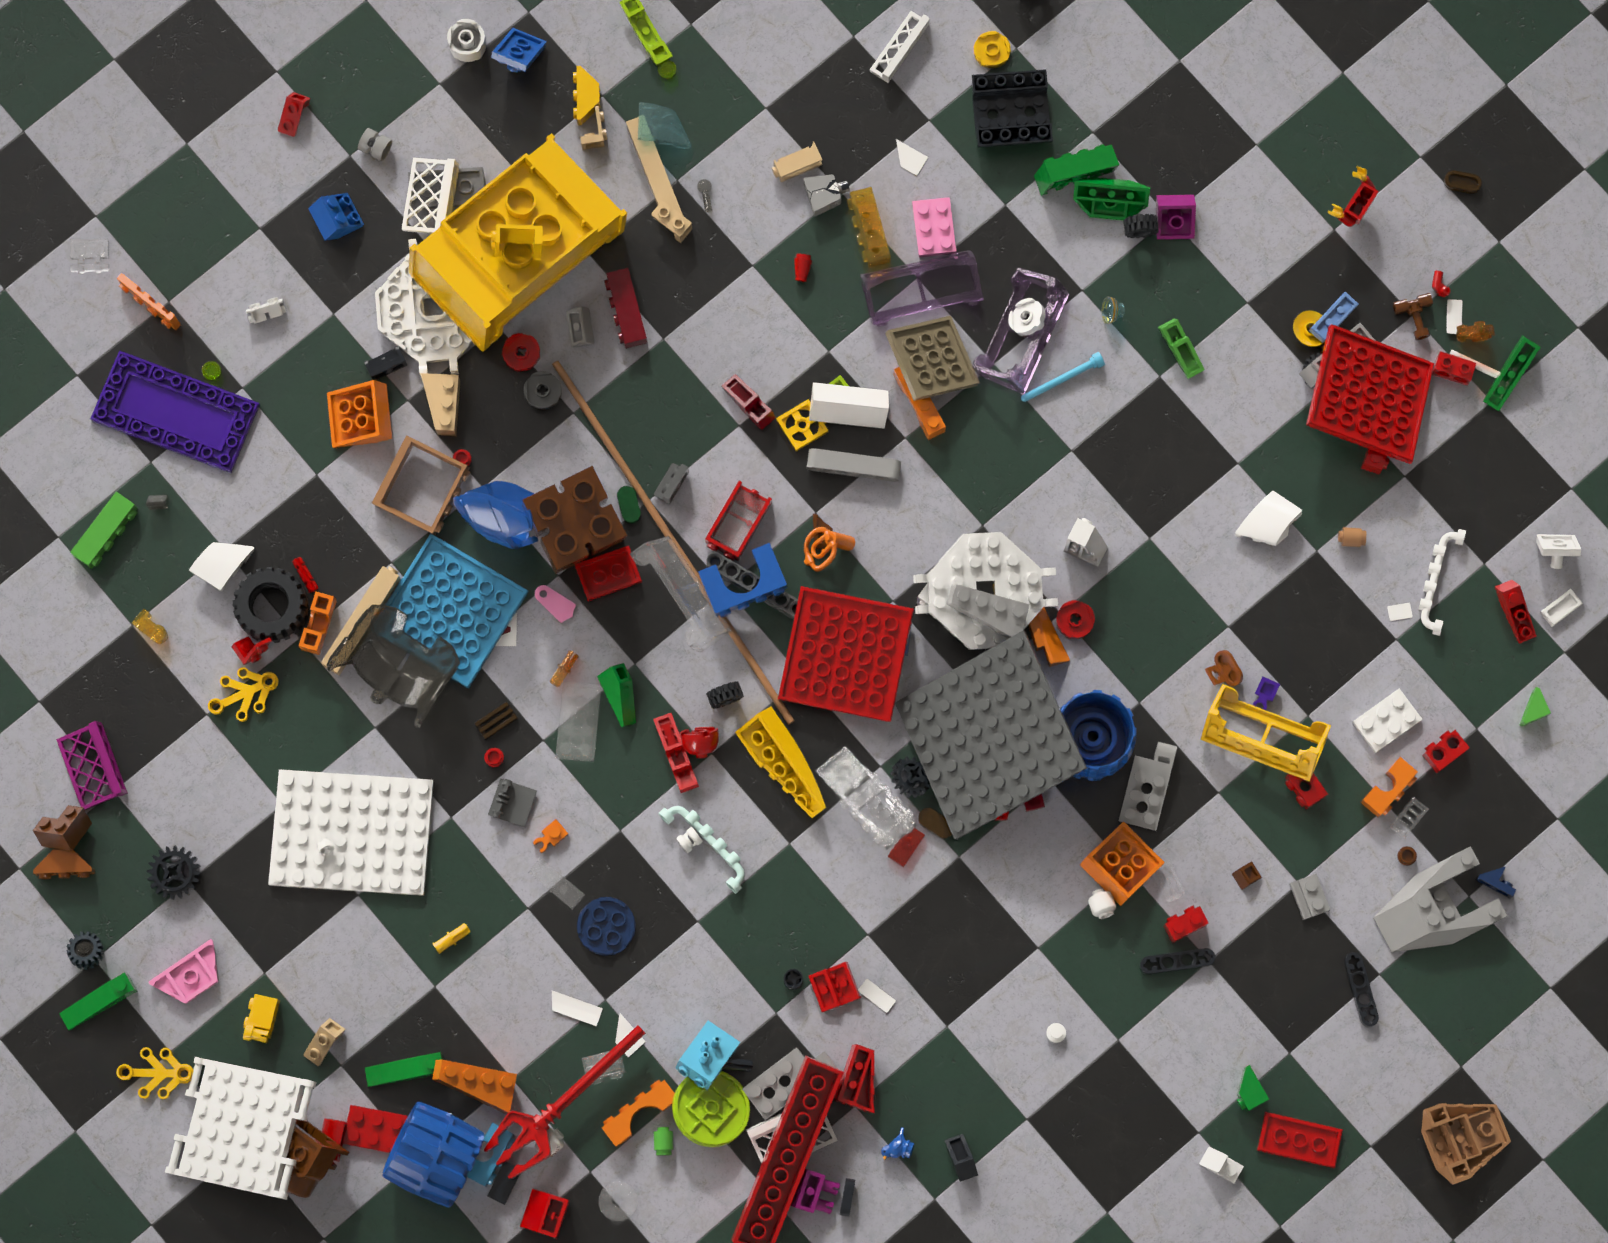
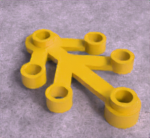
(246, 692)
(158, 1073)

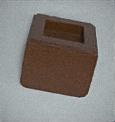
(1246, 875)

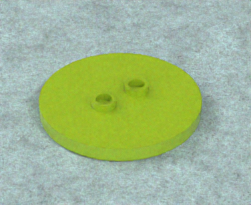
(711, 1115)

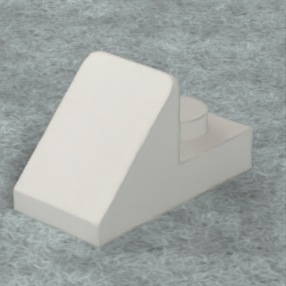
(1221, 1165)

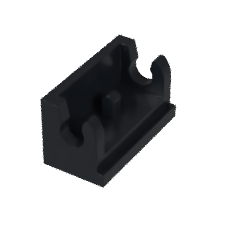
(385, 363)

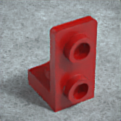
(292, 113)
(248, 651)

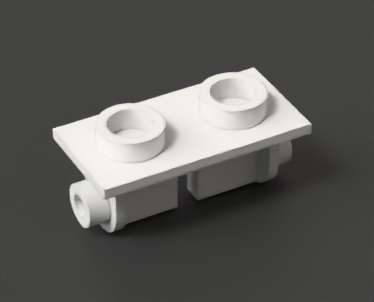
(272, 307)

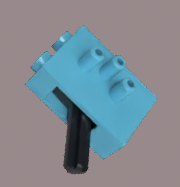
(709, 1055)

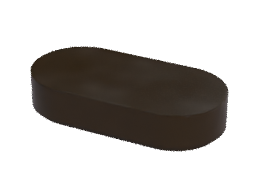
(1462, 182)
(934, 823)

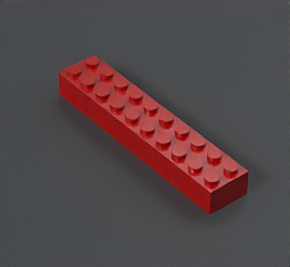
(788, 1153)

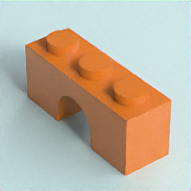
(321, 614)
(1401, 775)

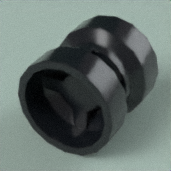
(791, 977)

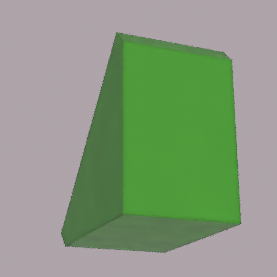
(1535, 709)

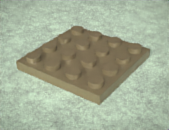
(932, 358)

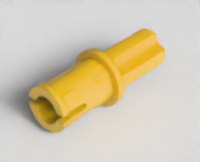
(451, 938)

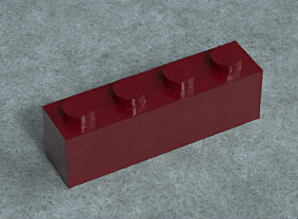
(626, 308)

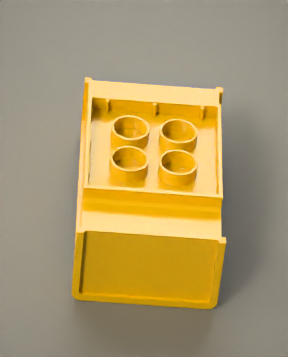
(488, 290)

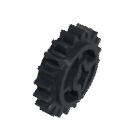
(179, 867)

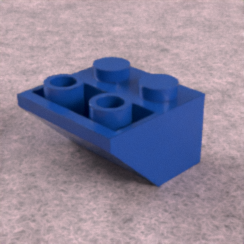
(335, 216)

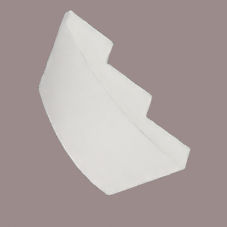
(1269, 520)
(220, 563)

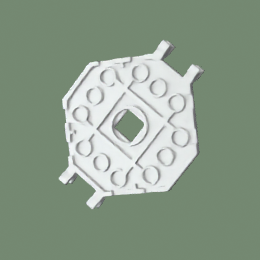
(404, 322)
(977, 559)

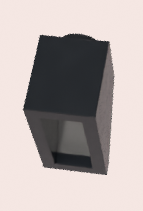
(961, 1157)

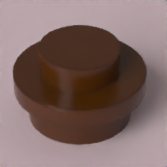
(1407, 856)

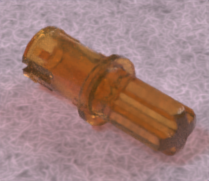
(563, 669)

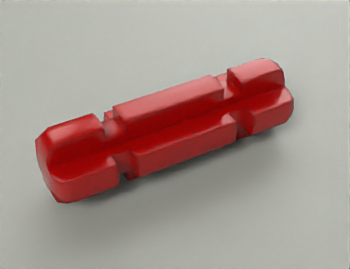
(305, 574)

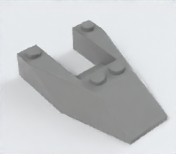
(1425, 914)

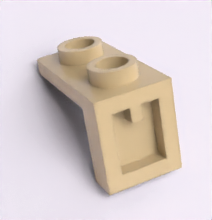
(594, 141)
(672, 220)
(323, 1040)

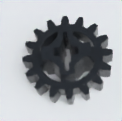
(902, 774)

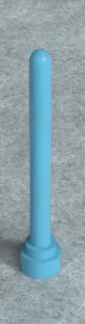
(1095, 361)

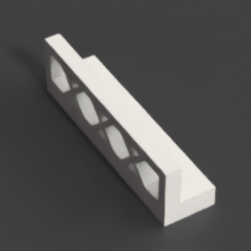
(903, 48)

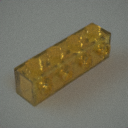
(869, 226)

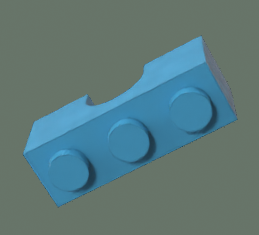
(484, 1171)

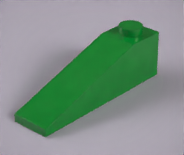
(1511, 372)
(98, 1000)
(402, 1070)

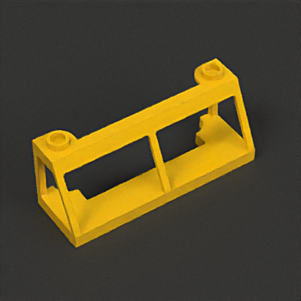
(1299, 766)

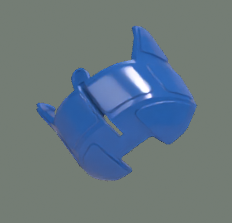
(498, 513)

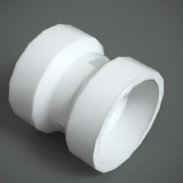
(684, 841)

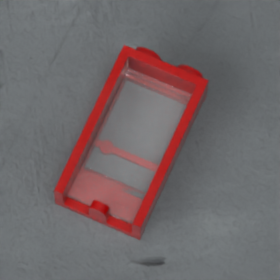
(737, 522)

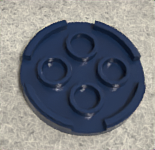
(606, 926)

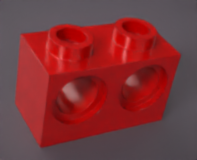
(1453, 368)
(1448, 754)

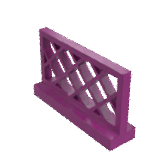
(107, 760)

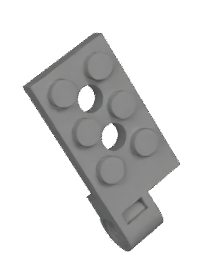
(1157, 774)
(771, 1077)

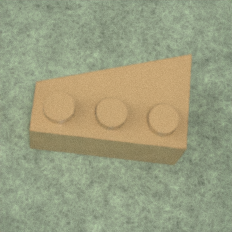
(443, 400)

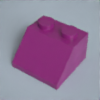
(1176, 216)

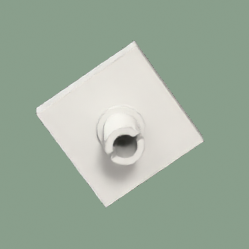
(1557, 547)

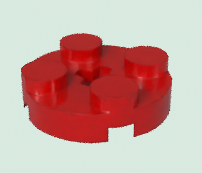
(522, 341)
(1080, 610)

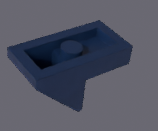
(1491, 880)

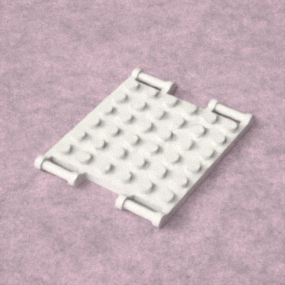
(241, 1128)

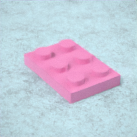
(934, 227)

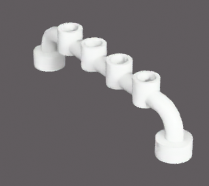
(1434, 570)

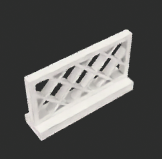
(446, 193)
(770, 1125)

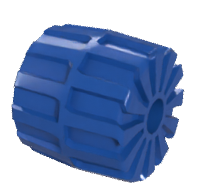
(1111, 723)
(433, 1154)

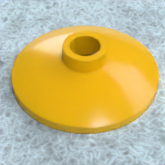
(1303, 322)

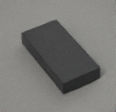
(503, 1185)

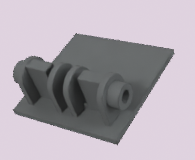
(512, 802)

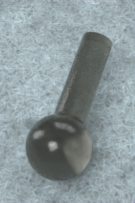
(704, 186)

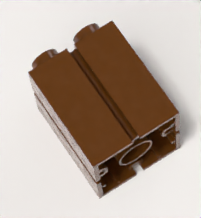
(574, 519)

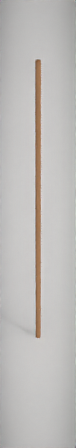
(665, 530)

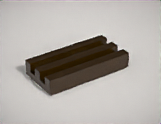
(497, 719)

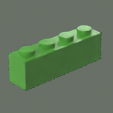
(104, 530)

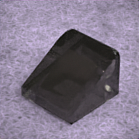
(157, 502)

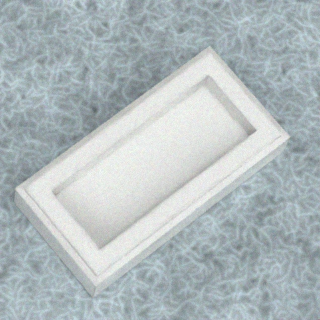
(1561, 607)

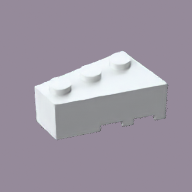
(1086, 542)

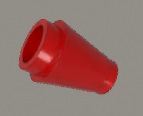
(802, 267)

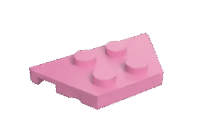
(190, 974)

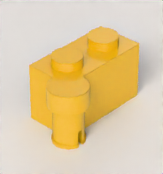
(261, 1018)

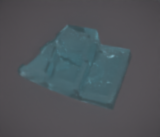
(661, 125)

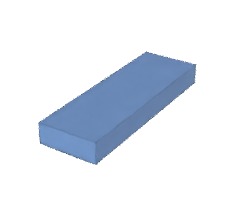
(1334, 315)

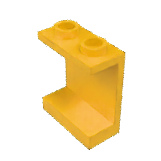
(518, 234)

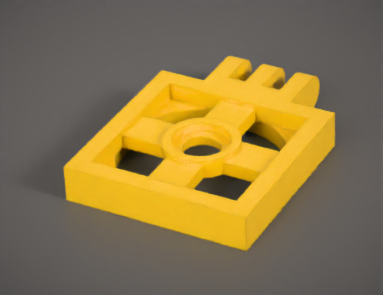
(794, 429)

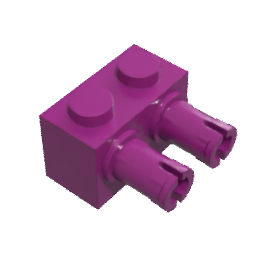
(808, 1192)

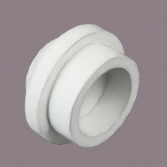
(1056, 1032)

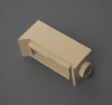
(797, 163)

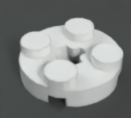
(1033, 323)

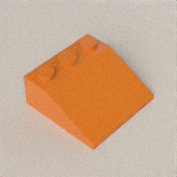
(359, 414)
(1122, 863)

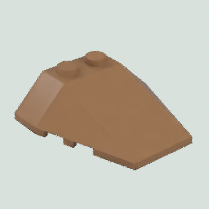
(1463, 1137)

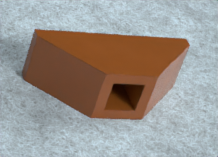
(63, 864)

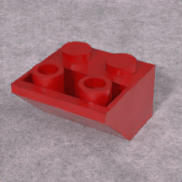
(544, 1213)

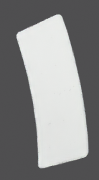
(1454, 315)
(876, 995)

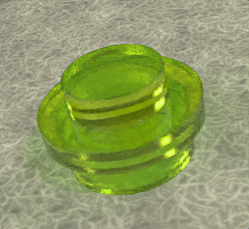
(667, 69)
(211, 370)

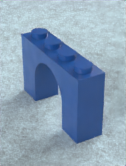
(725, 600)

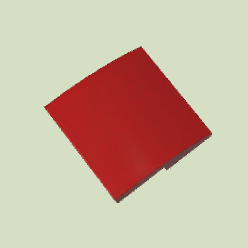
(834, 987)

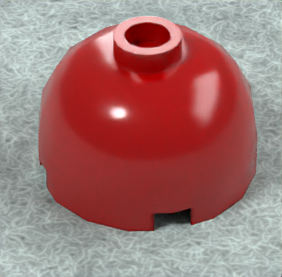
(700, 741)

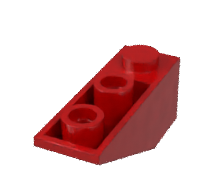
(1516, 610)

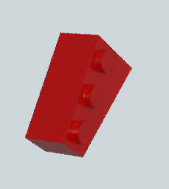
(857, 1082)

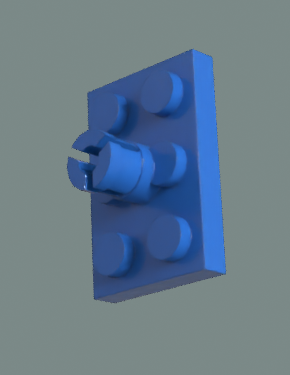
(518, 50)

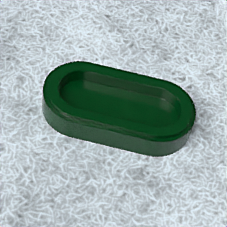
(628, 504)

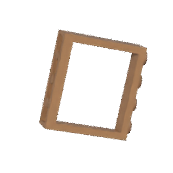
(394, 471)

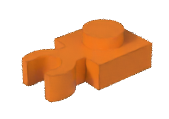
(552, 834)

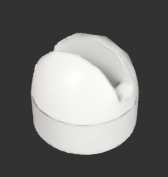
(329, 847)

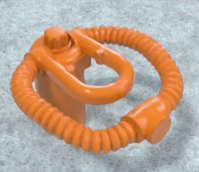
(833, 540)

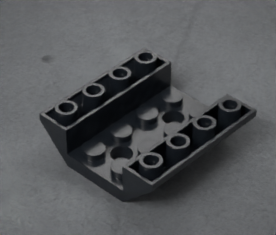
(1009, 97)

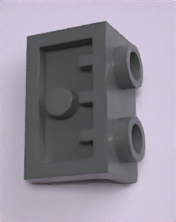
(671, 482)

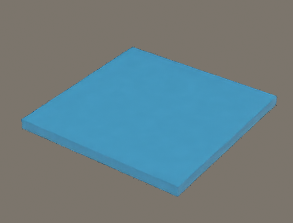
(457, 600)

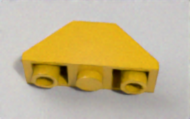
(586, 95)

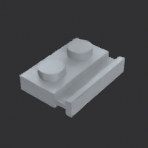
(1309, 896)

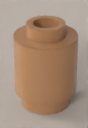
(1352, 537)

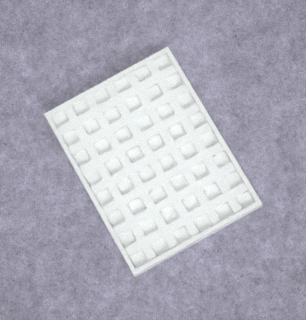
(372, 821)

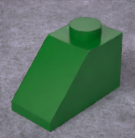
(1250, 1090)

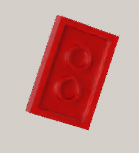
(608, 573)
(372, 1128)

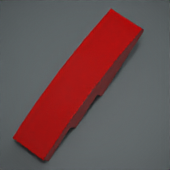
(676, 753)

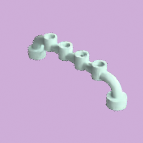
(706, 833)

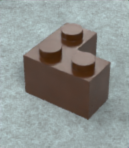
(65, 831)

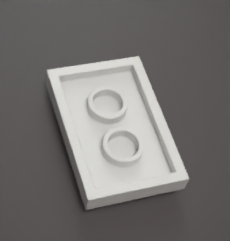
(1387, 720)

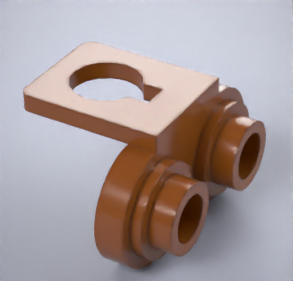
(1226, 668)

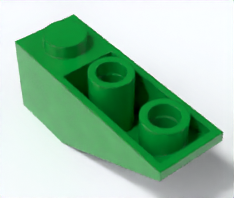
(619, 691)

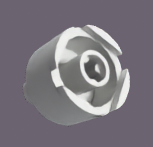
(457, 37)

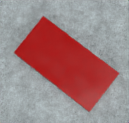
(1299, 1140)

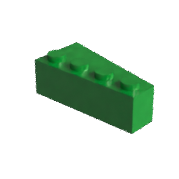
(1068, 168)

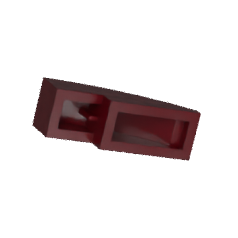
(748, 401)

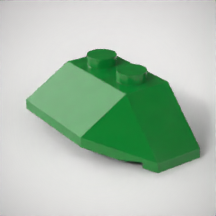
(1110, 197)

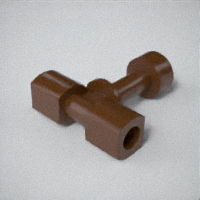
(1414, 308)

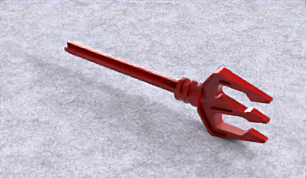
(536, 1126)

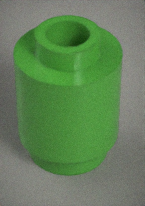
(663, 1141)

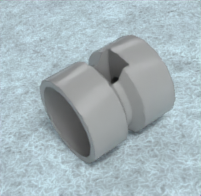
(380, 148)

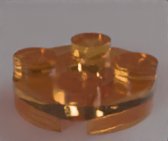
(1477, 332)

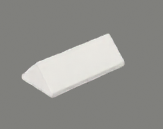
(849, 405)

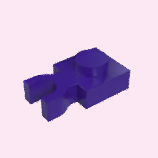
(1266, 691)

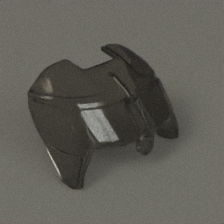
(378, 648)

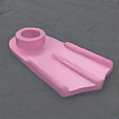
(555, 603)

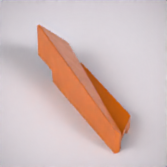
(1046, 638)

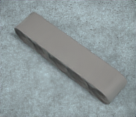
(853, 465)

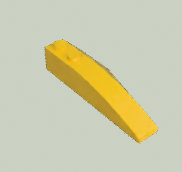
(779, 754)

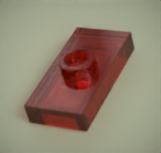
(905, 847)

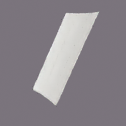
(575, 1008)

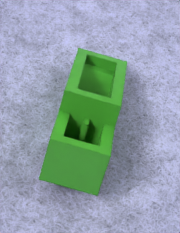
(1181, 348)

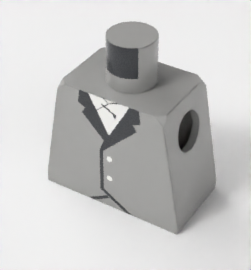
(824, 192)

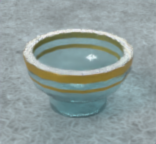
(1111, 310)

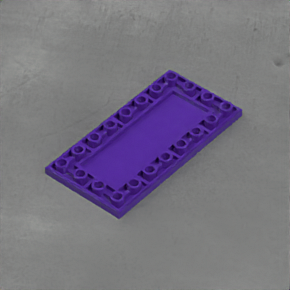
(175, 411)

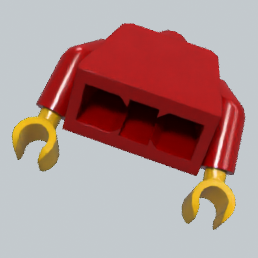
(1360, 201)

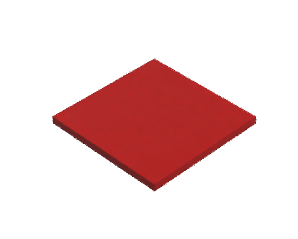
(1370, 394)
(846, 654)

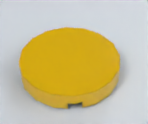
(992, 49)

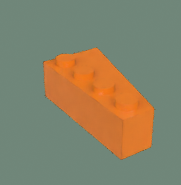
(482, 1084)

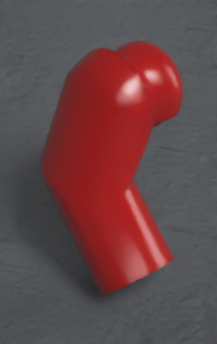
(1438, 286)

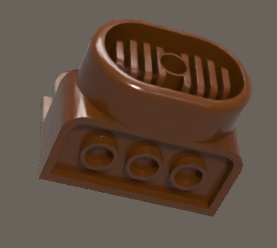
(314, 1157)

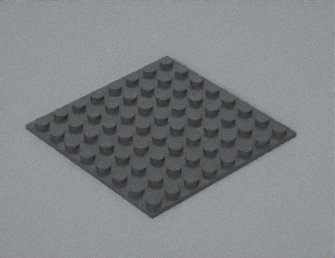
(990, 735)

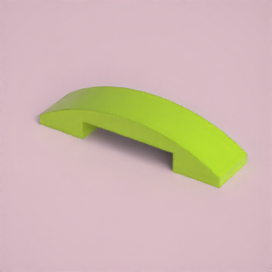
(645, 31)

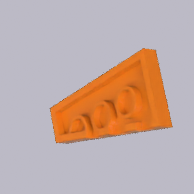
(168, 318)

